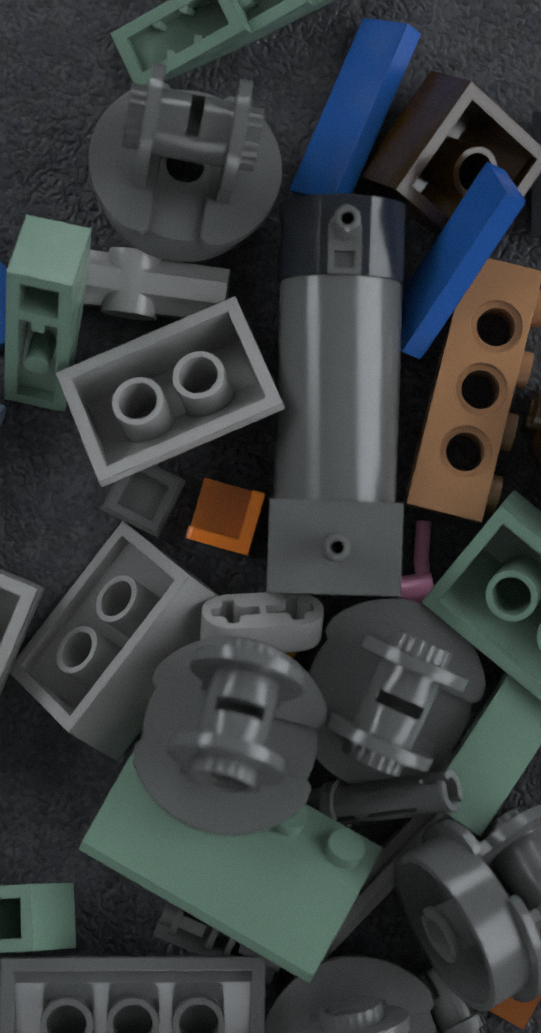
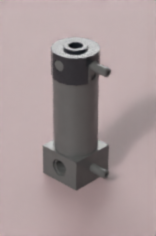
(340, 389)

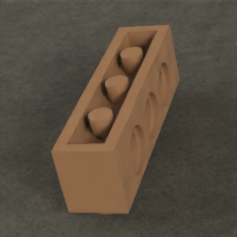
(433, 482)

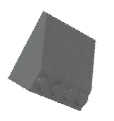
(132, 994)

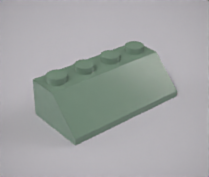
(496, 592)
(266, 889)

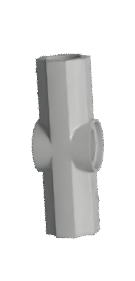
(143, 286)

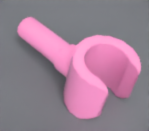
(418, 585)

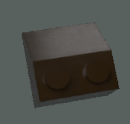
(442, 147)

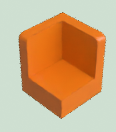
(226, 516)

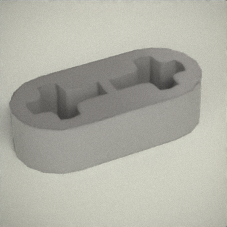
(278, 619)

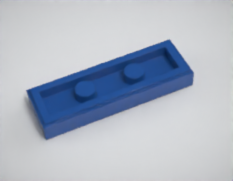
(356, 108)
(457, 257)

